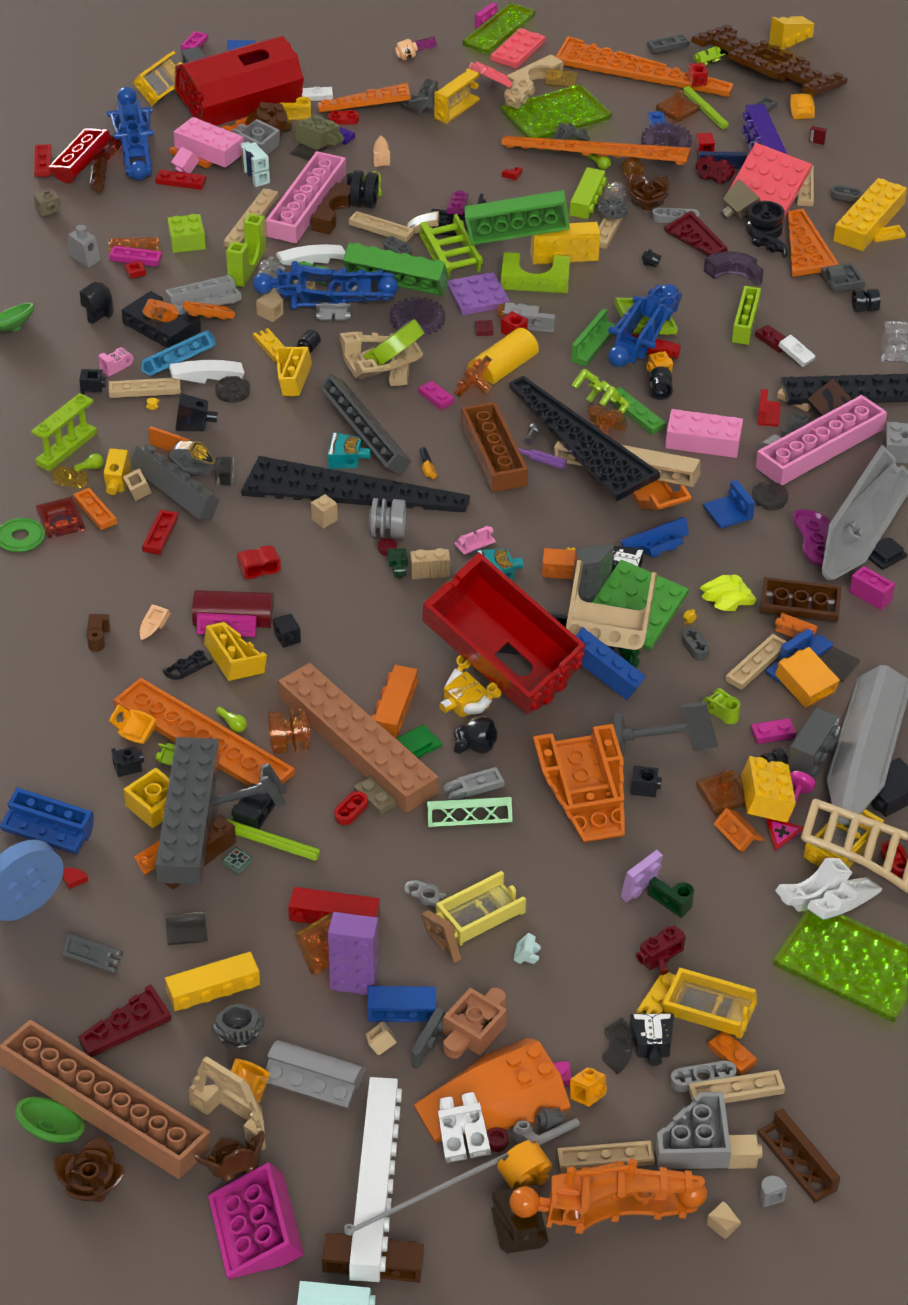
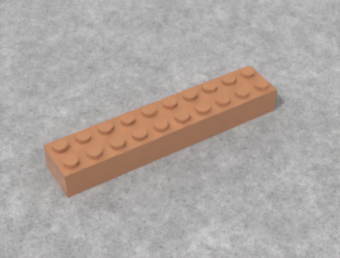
(359, 737)
(105, 1099)

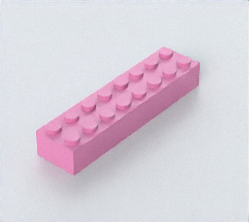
(294, 210)
(821, 440)

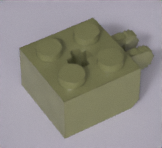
(318, 132)

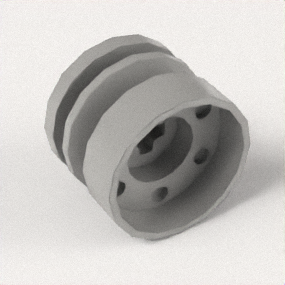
(388, 518)

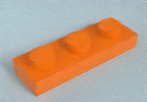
(208, 310)
(95, 509)

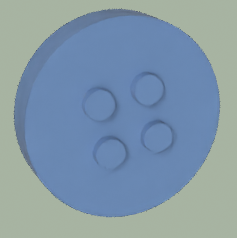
(27, 878)

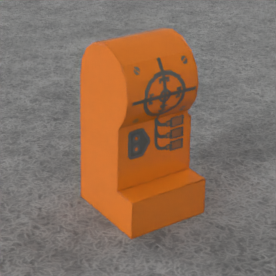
(160, 310)

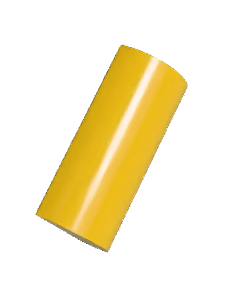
(508, 354)

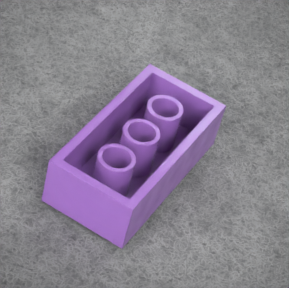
(353, 953)

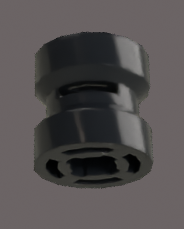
(777, 755)

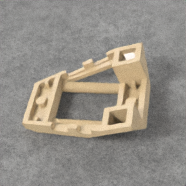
(363, 368)
(230, 1092)

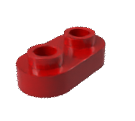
(344, 117)
(348, 811)
(899, 861)

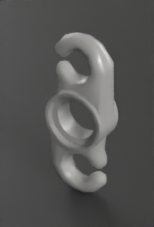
(423, 888)

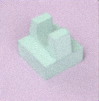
(526, 948)

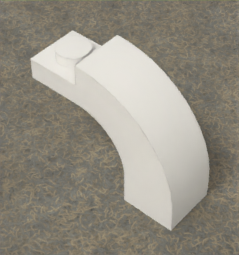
(826, 878)

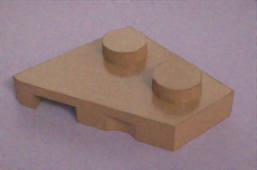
(442, 933)

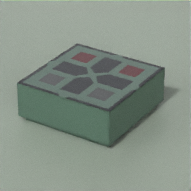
(237, 860)

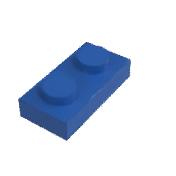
(656, 116)

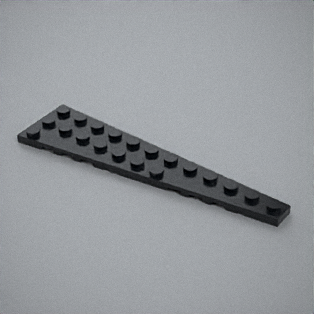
(604, 458)
(306, 481)

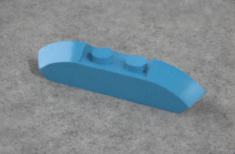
(178, 353)

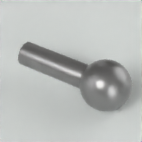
(533, 430)

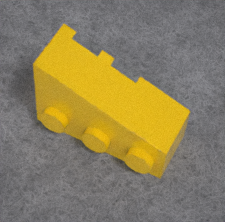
(790, 31)
(292, 368)
(232, 654)

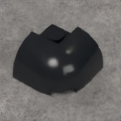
(97, 301)

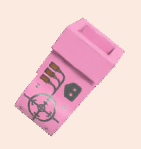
(115, 361)

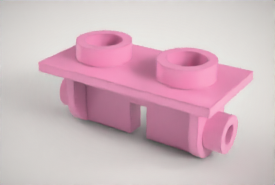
(472, 542)

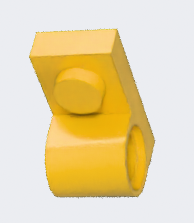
(299, 110)

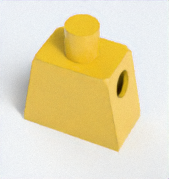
(114, 477)

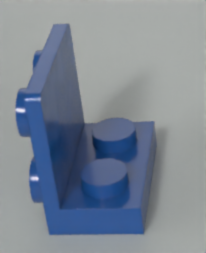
(733, 508)

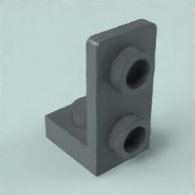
(565, 130)

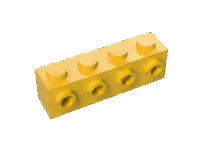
(212, 981)

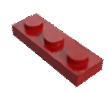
(42, 160)
(180, 179)
(160, 532)

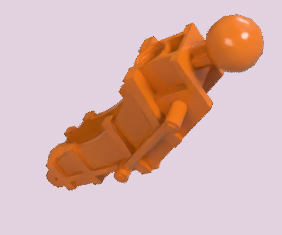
(612, 1191)

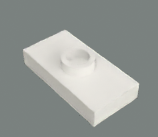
(318, 93)
(796, 350)

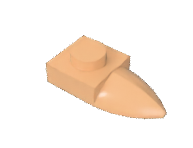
(381, 152)
(154, 620)

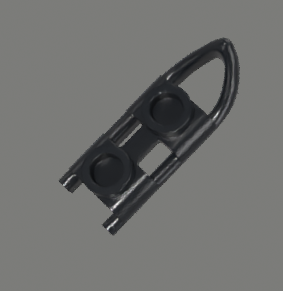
(771, 243)
(183, 665)

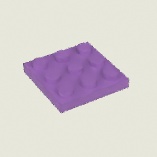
(477, 293)

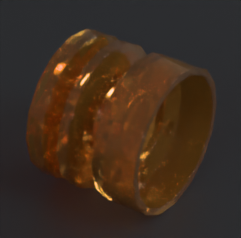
(288, 731)

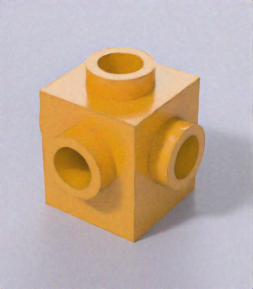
(659, 359)
(588, 1086)

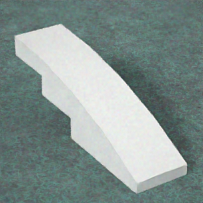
(311, 254)
(200, 370)
(847, 897)

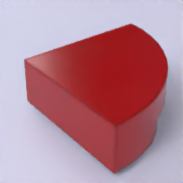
(512, 173)
(74, 877)

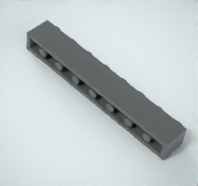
(365, 424)

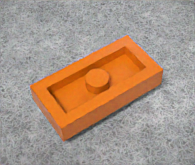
(731, 1050)

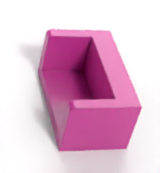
(872, 587)

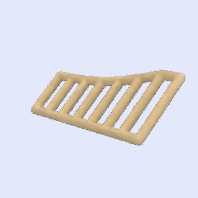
(845, 851)

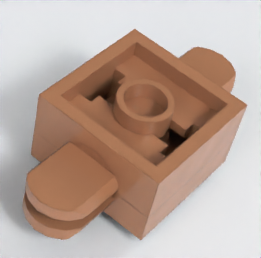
(474, 1022)

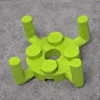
(609, 392)

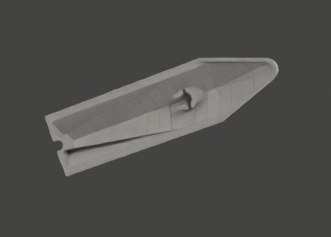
(865, 515)
(867, 739)

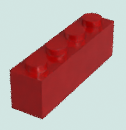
(312, 905)

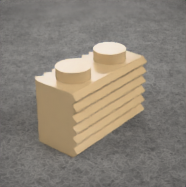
(430, 563)

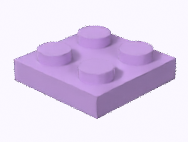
(639, 876)

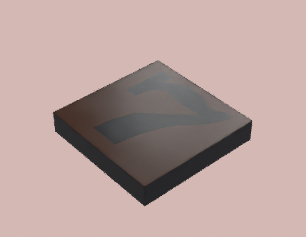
(828, 398)

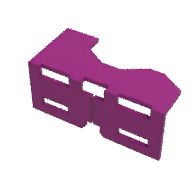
(427, 43)

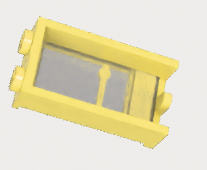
(481, 907)

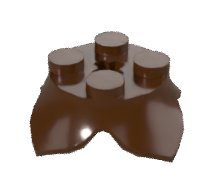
(272, 115)
(647, 193)
(232, 1157)
(95, 1160)

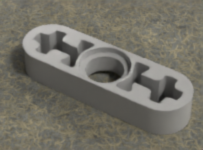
(668, 215)
(708, 1068)

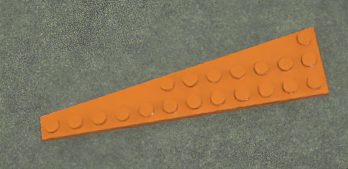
(592, 58)
(648, 152)

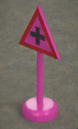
(784, 832)

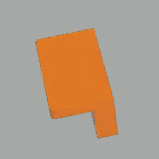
(163, 439)
(737, 829)

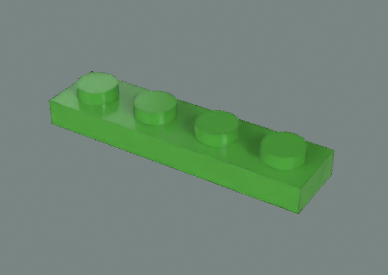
(641, 414)

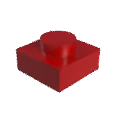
(135, 269)

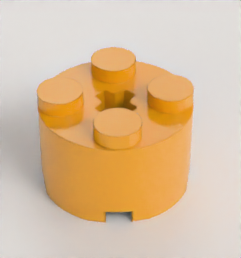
(525, 1165)

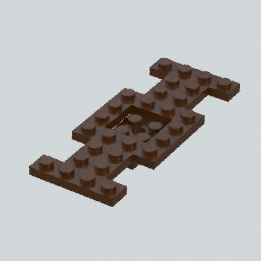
(760, 58)

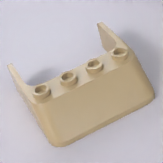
(610, 624)

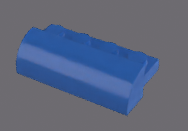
(48, 820)

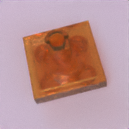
(677, 106)
(473, 376)
(607, 419)
(722, 791)
(314, 944)

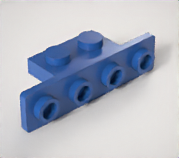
(659, 538)
(803, 640)

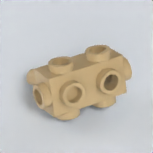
(519, 93)

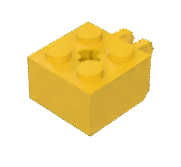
(148, 797)

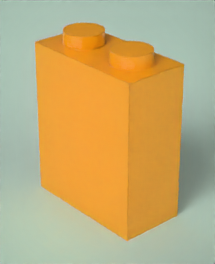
(807, 677)

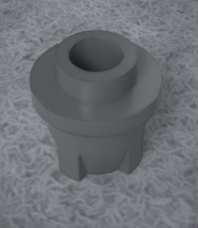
(548, 1118)

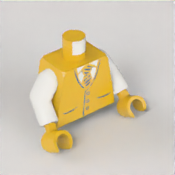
(465, 693)

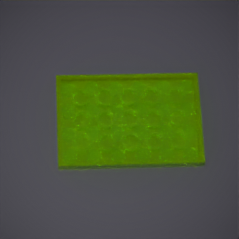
(545, 112)
(849, 962)

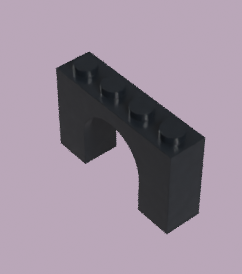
(163, 333)

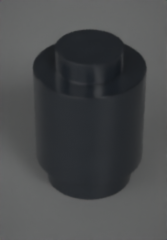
(309, 339)

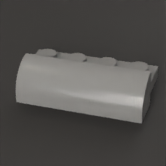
(211, 291)
(313, 1074)

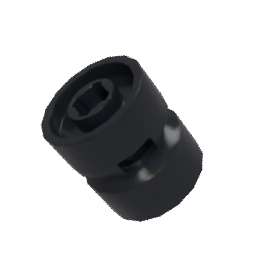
(866, 300)
(660, 383)

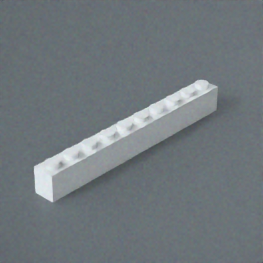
(375, 1180)

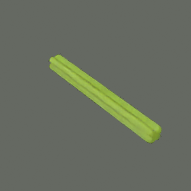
(706, 108)
(276, 841)

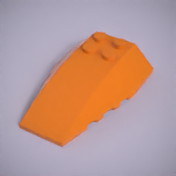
(586, 780)
(506, 1083)

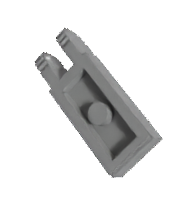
(474, 784)

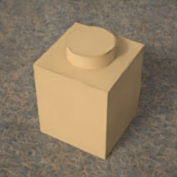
(137, 484)
(324, 511)
(744, 1151)

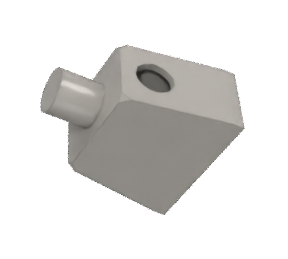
(83, 247)

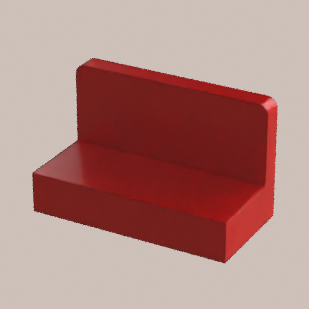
(768, 410)

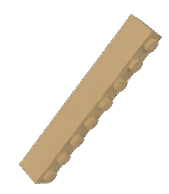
(672, 467)

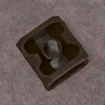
(514, 1232)

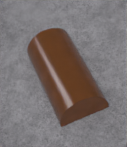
(801, 599)

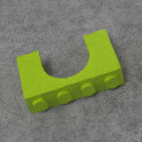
(245, 256)
(553, 281)

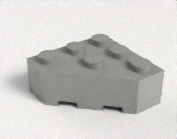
(696, 1136)

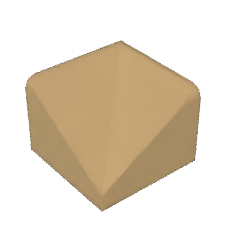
(380, 1038)
(723, 1220)

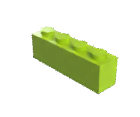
(588, 193)
(746, 315)

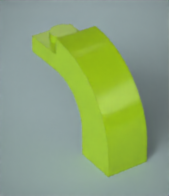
(396, 343)

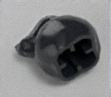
(477, 735)

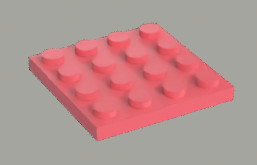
(773, 175)

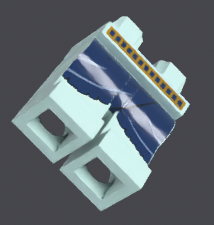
(255, 163)

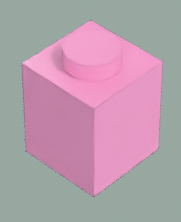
(185, 161)

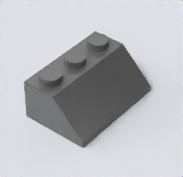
(595, 570)

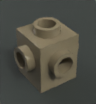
(47, 202)

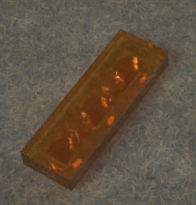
(141, 243)

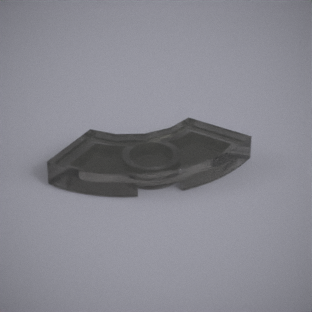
(620, 1045)

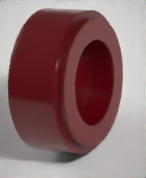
(386, 544)
(498, 1139)

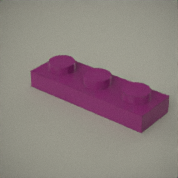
(457, 202)

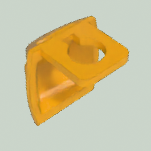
(802, 106)
(136, 724)
(253, 1075)

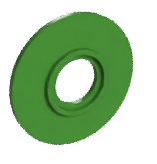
(34, 539)

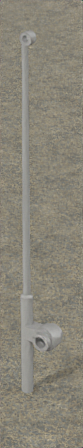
(521, 1132)

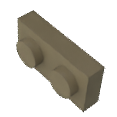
(378, 798)

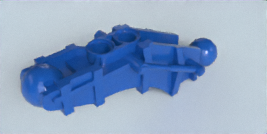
(132, 128)
(386, 285)
(658, 306)

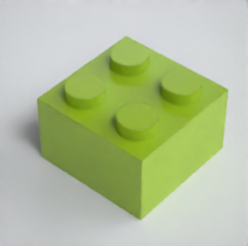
(186, 233)

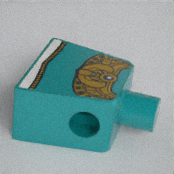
(346, 451)
(503, 561)

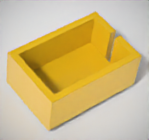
(768, 789)

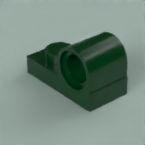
(676, 899)

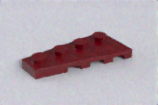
(696, 234)
(130, 1021)

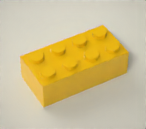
(578, 242)

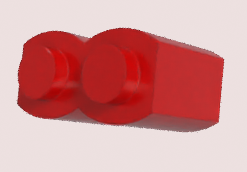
(258, 562)

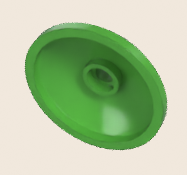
(16, 316)
(49, 1120)

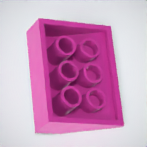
(255, 1223)

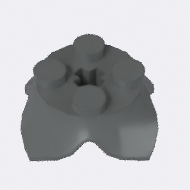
(423, 98)

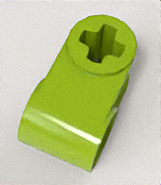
(723, 706)

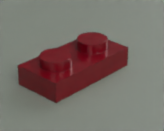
(770, 337)

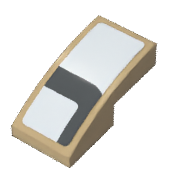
(432, 219)

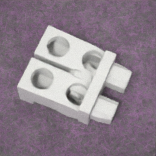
(460, 1121)

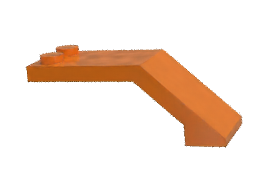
(659, 496)

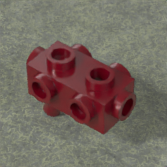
(720, 170)
(659, 949)

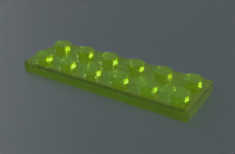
(498, 28)

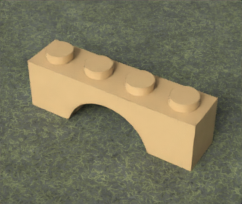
(537, 69)
(271, 304)

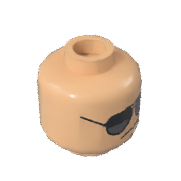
(406, 49)

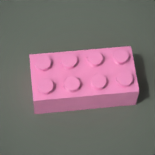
(209, 142)
(704, 433)

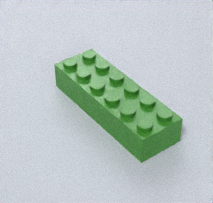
(517, 217)
(409, 271)

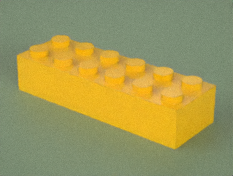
(870, 214)

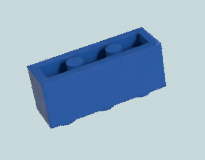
(401, 1003)

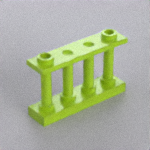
(433, 245)
(72, 440)

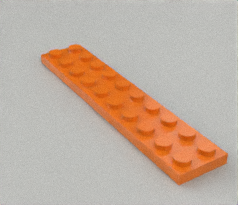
(176, 719)

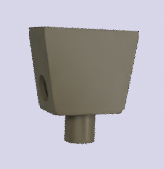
(739, 200)

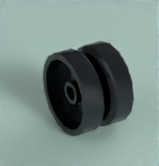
(364, 189)
(766, 218)

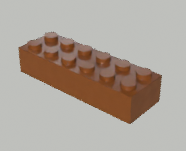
(494, 447)

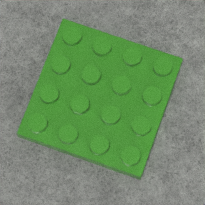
(629, 589)

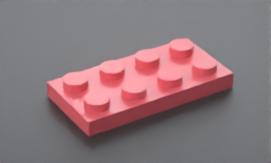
(518, 48)
(491, 73)

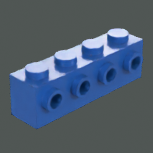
(609, 666)

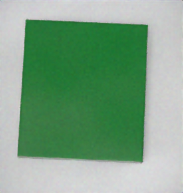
(420, 741)

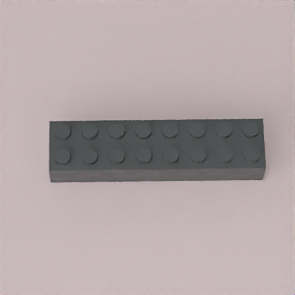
(188, 811)

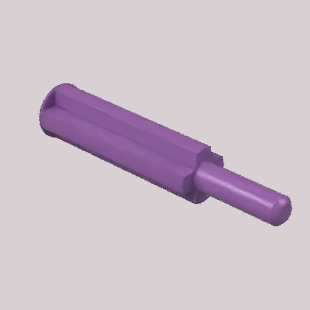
(545, 458)

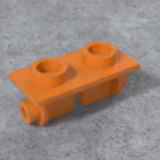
(792, 626)
(147, 858)

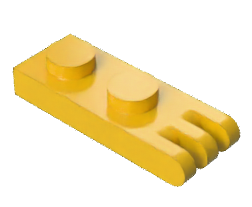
(268, 342)
(652, 1001)

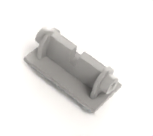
(325, 311)

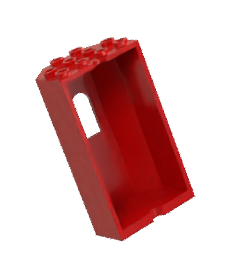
(237, 80)
(486, 611)

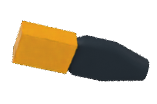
(427, 467)

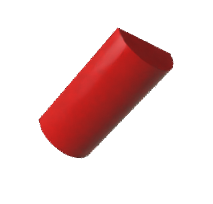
(79, 154)

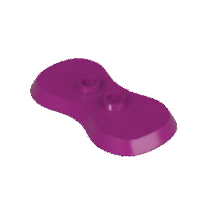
(814, 530)

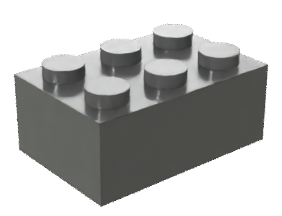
(814, 743)

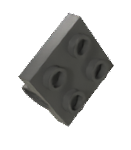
(843, 277)

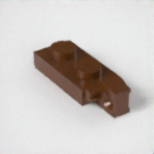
(98, 175)

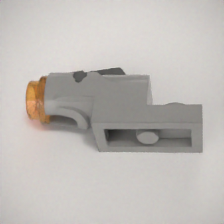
(536, 320)

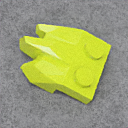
(728, 592)

